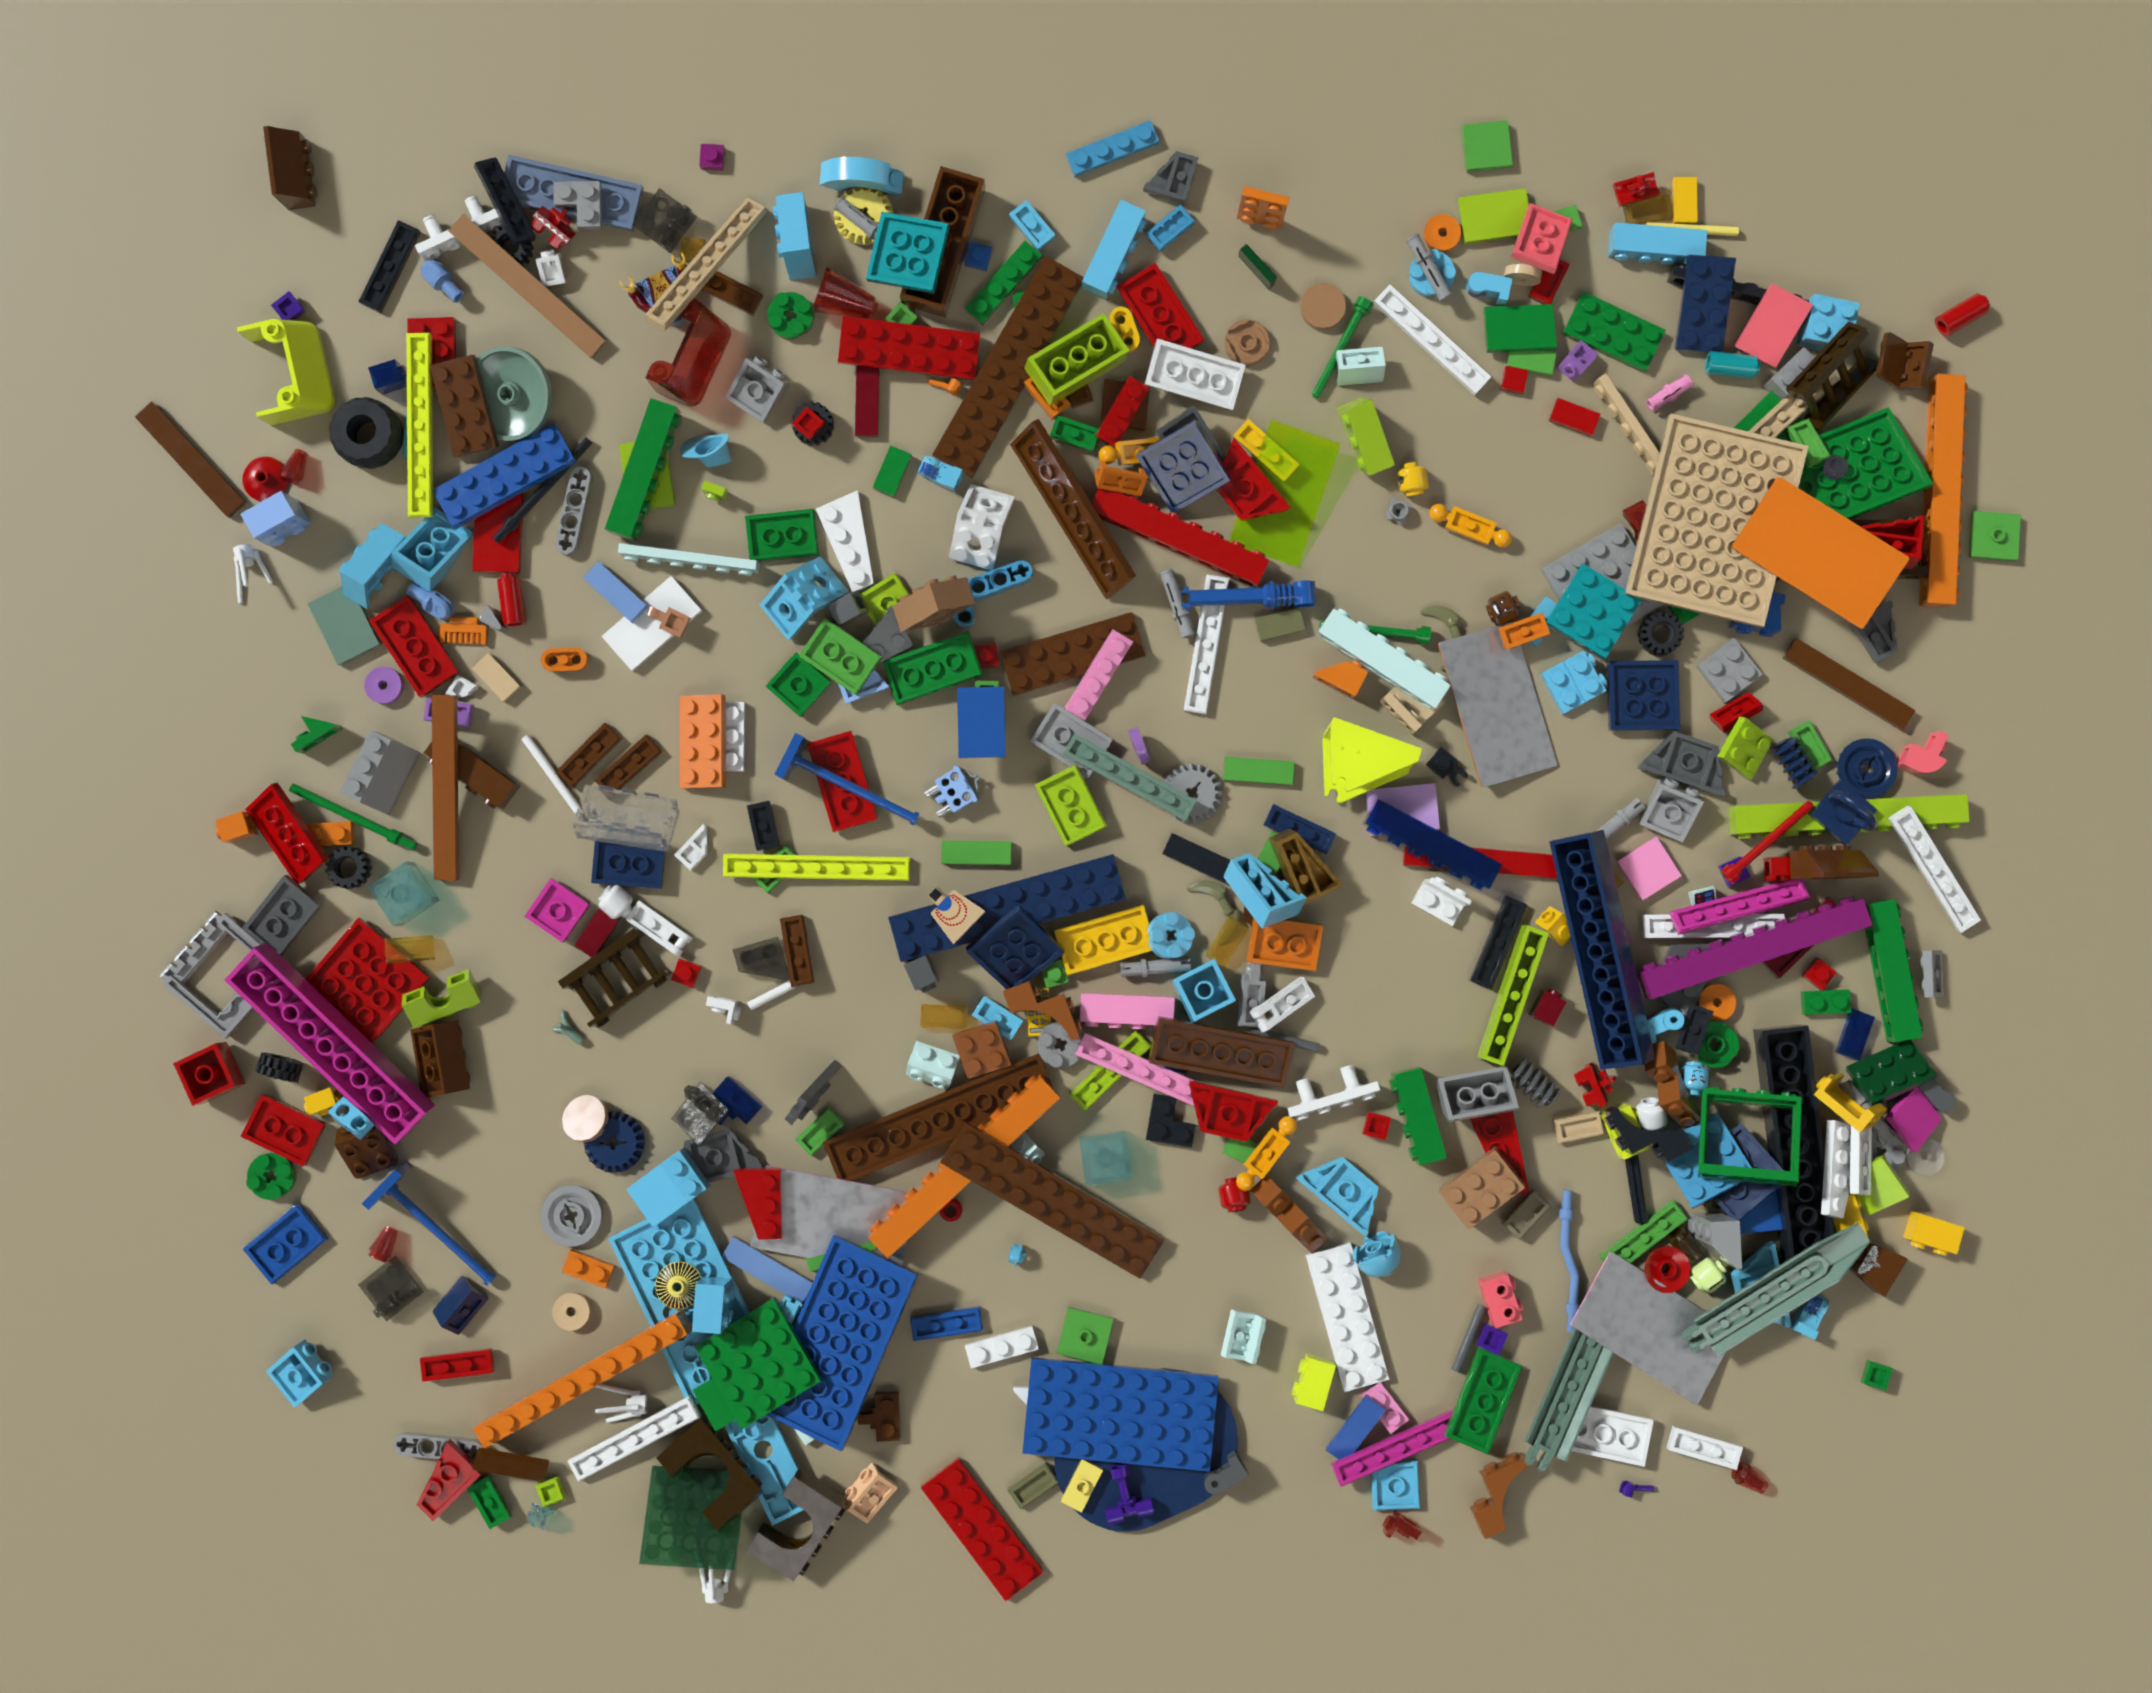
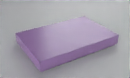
(1414, 800)

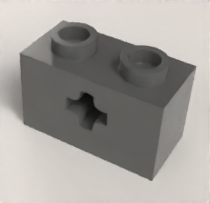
(922, 973)

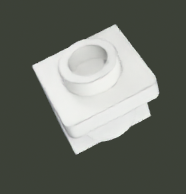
(550, 268)
(722, 1004)

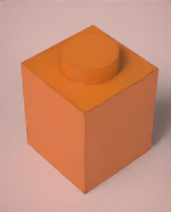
(235, 827)

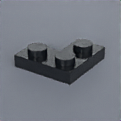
(1163, 1127)

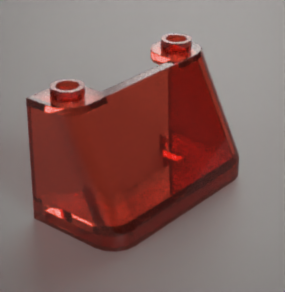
(696, 358)

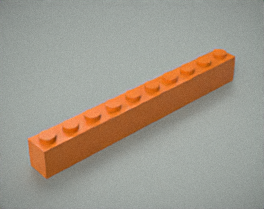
(1944, 498)
(945, 1183)
(583, 1378)

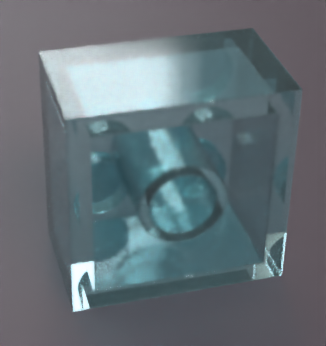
(403, 893)
(1105, 1157)

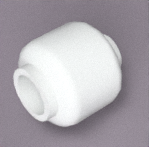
(615, 902)
(1651, 1115)

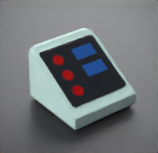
(1702, 895)

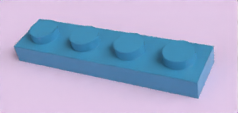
(1112, 148)

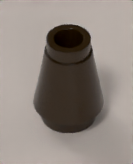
(1684, 1241)

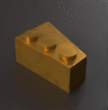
(1302, 866)

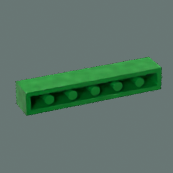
(643, 469)
(1892, 972)

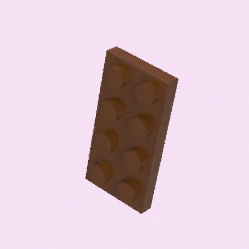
(464, 405)

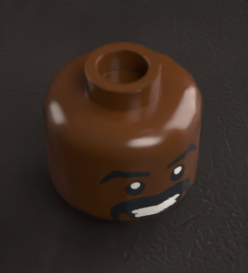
(1503, 608)

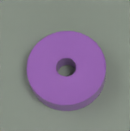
(394, 685)
(1139, 746)

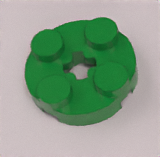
(778, 321)
(1725, 1052)
(258, 1180)

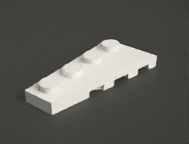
(847, 535)
(1836, 1169)

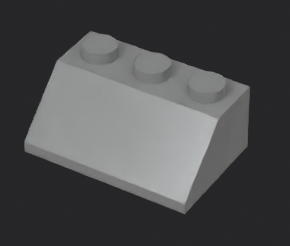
(379, 772)
(1476, 1094)
(1718, 1235)

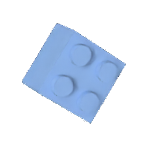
(276, 519)

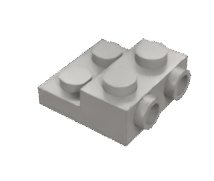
(757, 388)
(1671, 809)

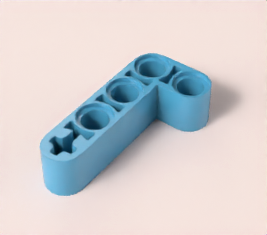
(993, 589)

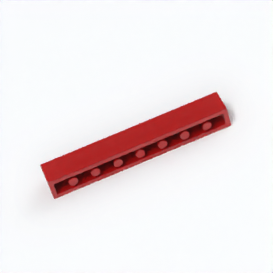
(1181, 537)

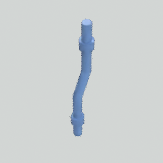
(1566, 1215)

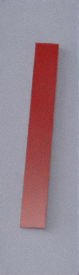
(1513, 862)

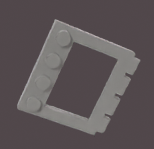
(191, 958)

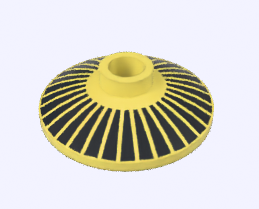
(680, 1273)

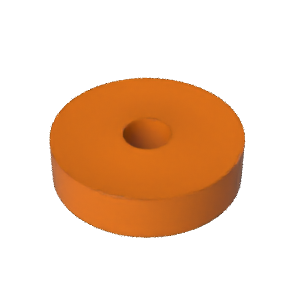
(1442, 223)
(1726, 998)

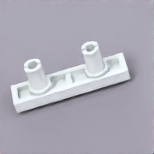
(443, 241)
(1323, 1105)

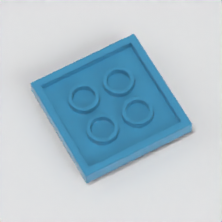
(1720, 1151)

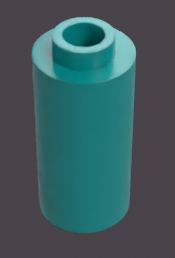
(1732, 365)

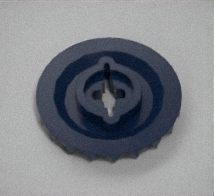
(1881, 762)
(625, 1154)

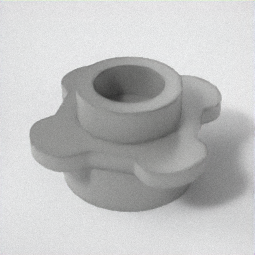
(1400, 505)

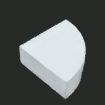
(461, 687)

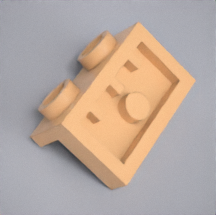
(868, 1493)

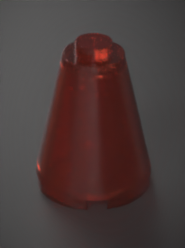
(843, 297)

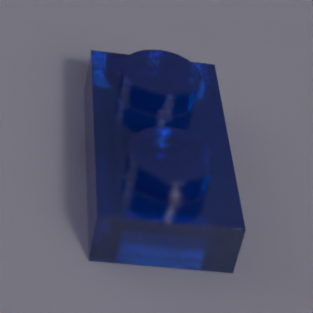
(1854, 1034)

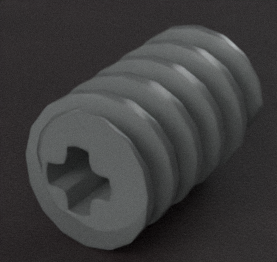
(1533, 1083)

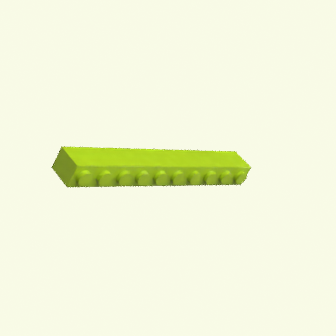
(1929, 809)

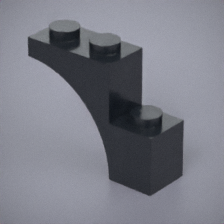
(1666, 1143)

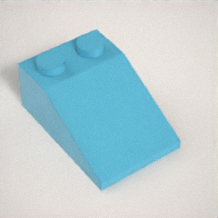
(430, 550)
(668, 1187)

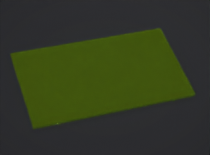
(1299, 470)

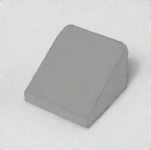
(492, 619)

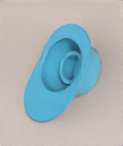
(708, 449)

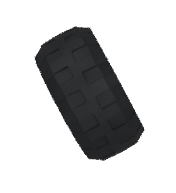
(354, 415)

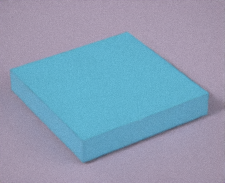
(1396, 1486)

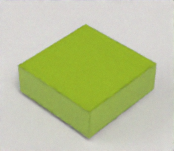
(550, 1491)

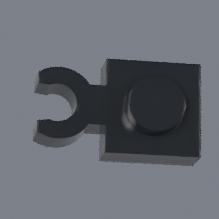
(1444, 765)

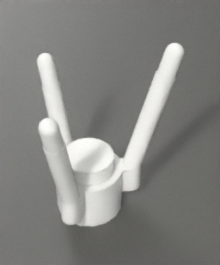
(245, 558)
(634, 1406)
(713, 1588)

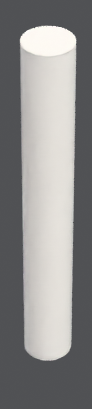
(770, 995)

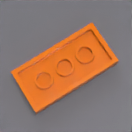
(703, 741)

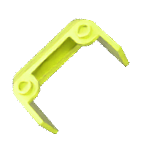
(307, 365)

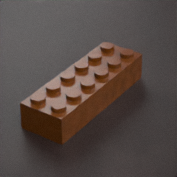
(956, 202)

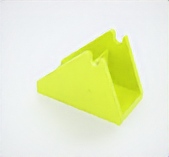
(1362, 759)

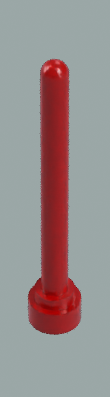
(1733, 872)

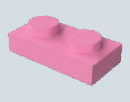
(1393, 1416)

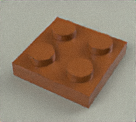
(982, 1049)

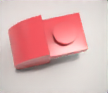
(1924, 760)

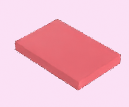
(1541, 238)
(1773, 325)

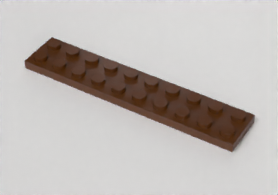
(1003, 371)
(928, 1121)
(1052, 1200)

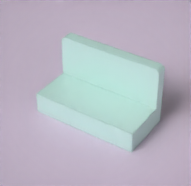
(1360, 366)

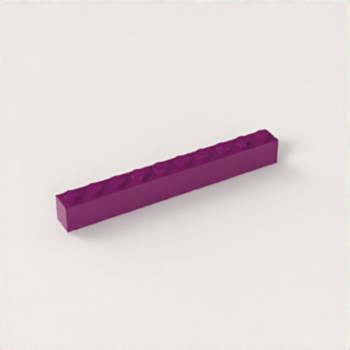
(1753, 948)

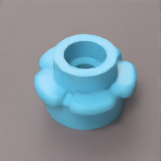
(1016, 1254)

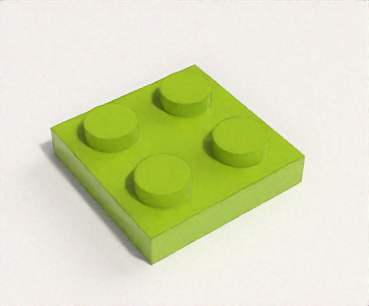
(1745, 748)

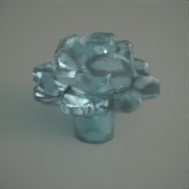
(538, 1516)

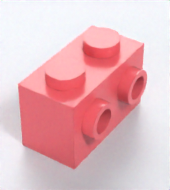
(1500, 1299)

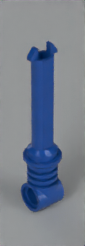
(1271, 595)

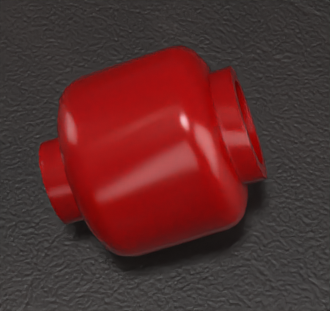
(1233, 1197)

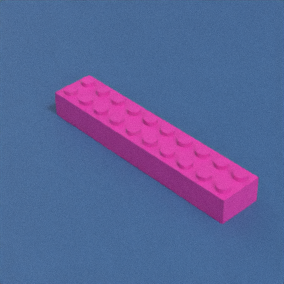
(329, 1042)

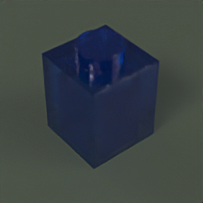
(388, 376)

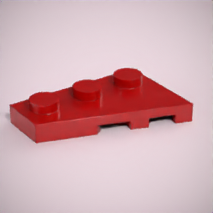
(448, 1481)

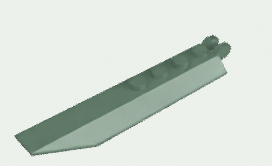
(1777, 1292)
(1567, 1399)

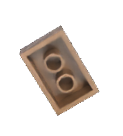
(933, 603)
(1482, 1187)

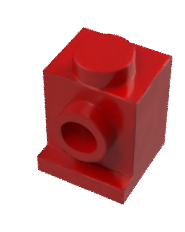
(1776, 867)

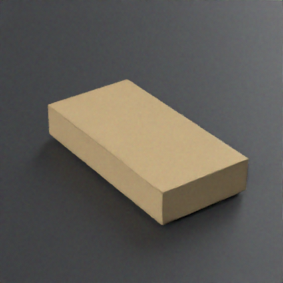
(496, 677)
(1578, 1127)

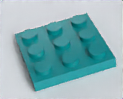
(907, 252)
(1593, 611)

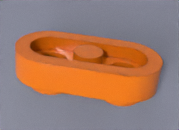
(565, 659)

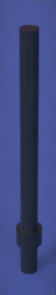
(511, 523)

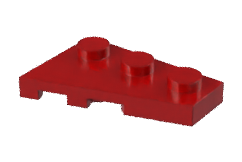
(763, 1199)

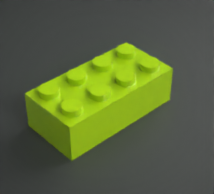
(1076, 359)

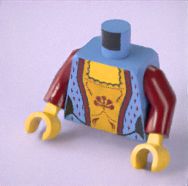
(653, 287)

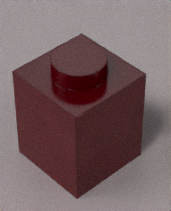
(1547, 1007)

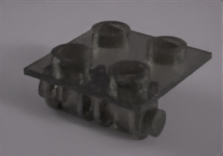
(665, 220)
(699, 1113)
(390, 1288)

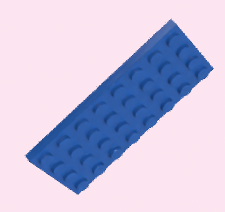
(846, 1335)
(1120, 1414)

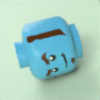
(1695, 1077)

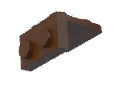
(1904, 363)
(365, 1155)

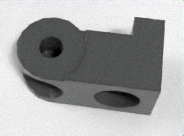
(1938, 1098)
(1226, 1476)

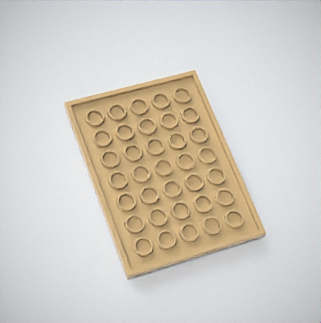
(1696, 507)

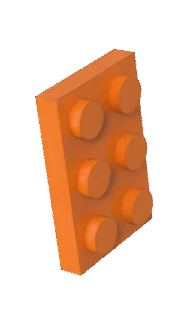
(1262, 208)
(1286, 944)

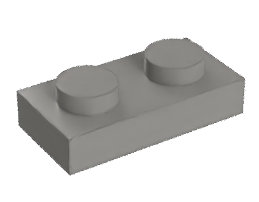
(1933, 973)

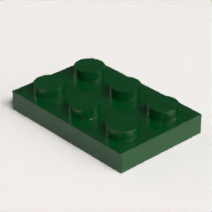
(1890, 1072)

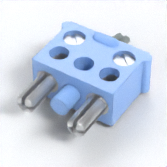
(962, 788)

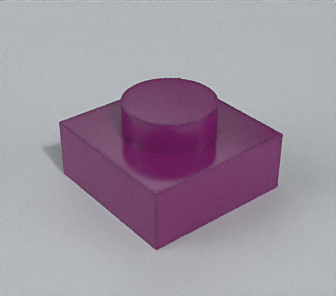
(712, 157)

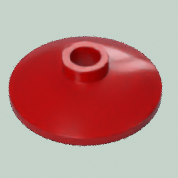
(271, 485)
(1676, 1273)

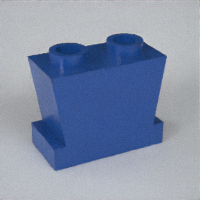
(1772, 623)

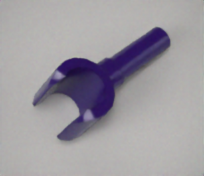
(1627, 1488)

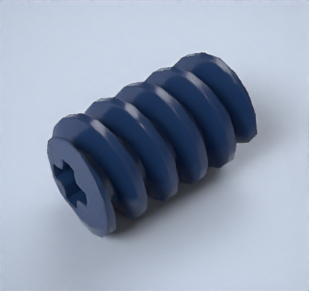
(1794, 761)

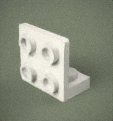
(1440, 901)

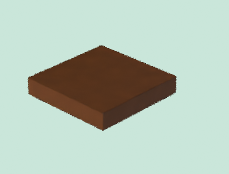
(1110, 392)

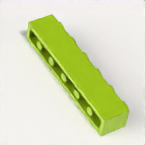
(1512, 995)

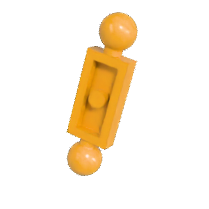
(1125, 451)
(1470, 525)
(1266, 1153)

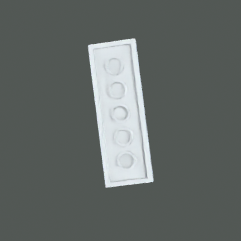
(1347, 1317)

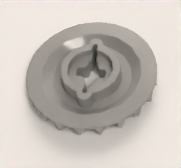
(1209, 790)
(564, 1230)

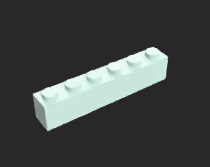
(1383, 659)

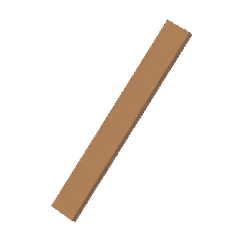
(527, 285)

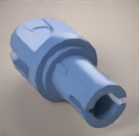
(441, 279)
(432, 601)

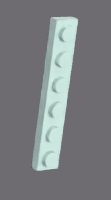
(679, 558)

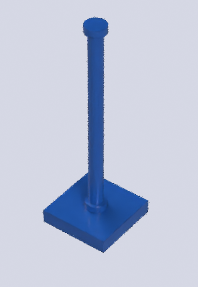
(793, 758)
(390, 1187)

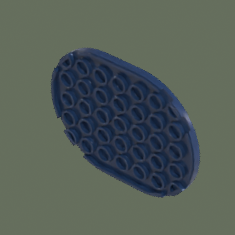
(1169, 1488)

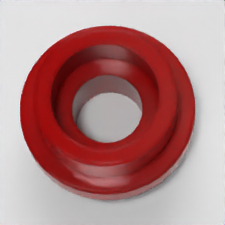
(956, 1215)

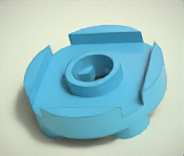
(1420, 282)
(1182, 932)

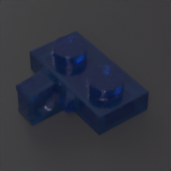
(737, 1100)

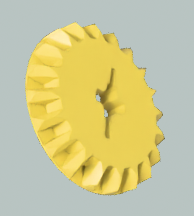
(862, 198)

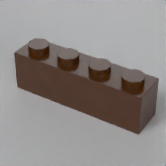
(482, 777)

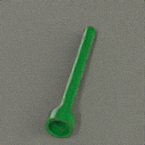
(1362, 307)
(1420, 635)

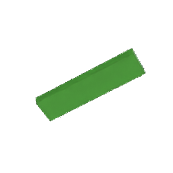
(1648, 1234)

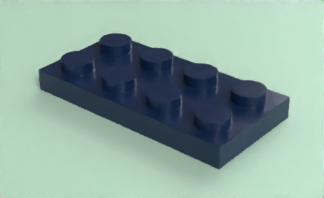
(1705, 303)

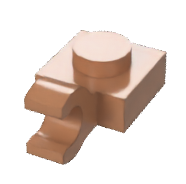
(671, 621)

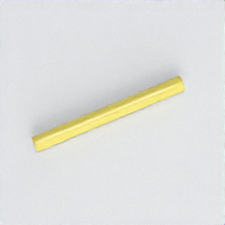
(1711, 230)

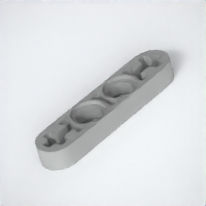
(576, 511)
(439, 1444)

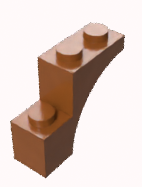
(1025, 998)
(1671, 1088)
(1289, 1214)
(1497, 1478)

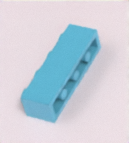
(1655, 243)
(1114, 249)

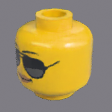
(1413, 479)

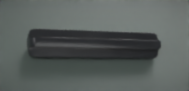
(1636, 1189)

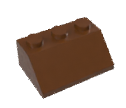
(290, 167)
(1830, 863)
(440, 1058)

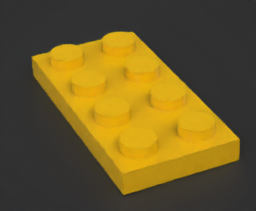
(1104, 939)

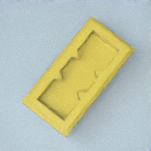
(1081, 1485)

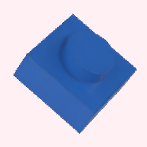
(978, 256)

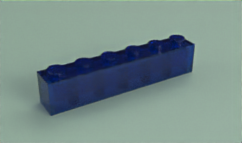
(1431, 844)

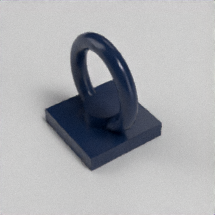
(1844, 813)

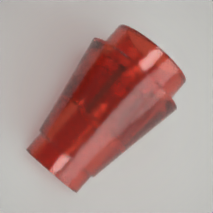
(294, 467)
(383, 1245)
(1749, 1478)

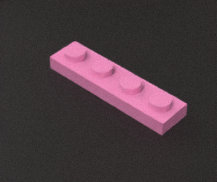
(1098, 674)

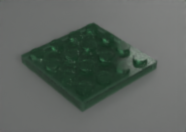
(677, 1529)

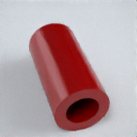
(1962, 314)
(511, 600)

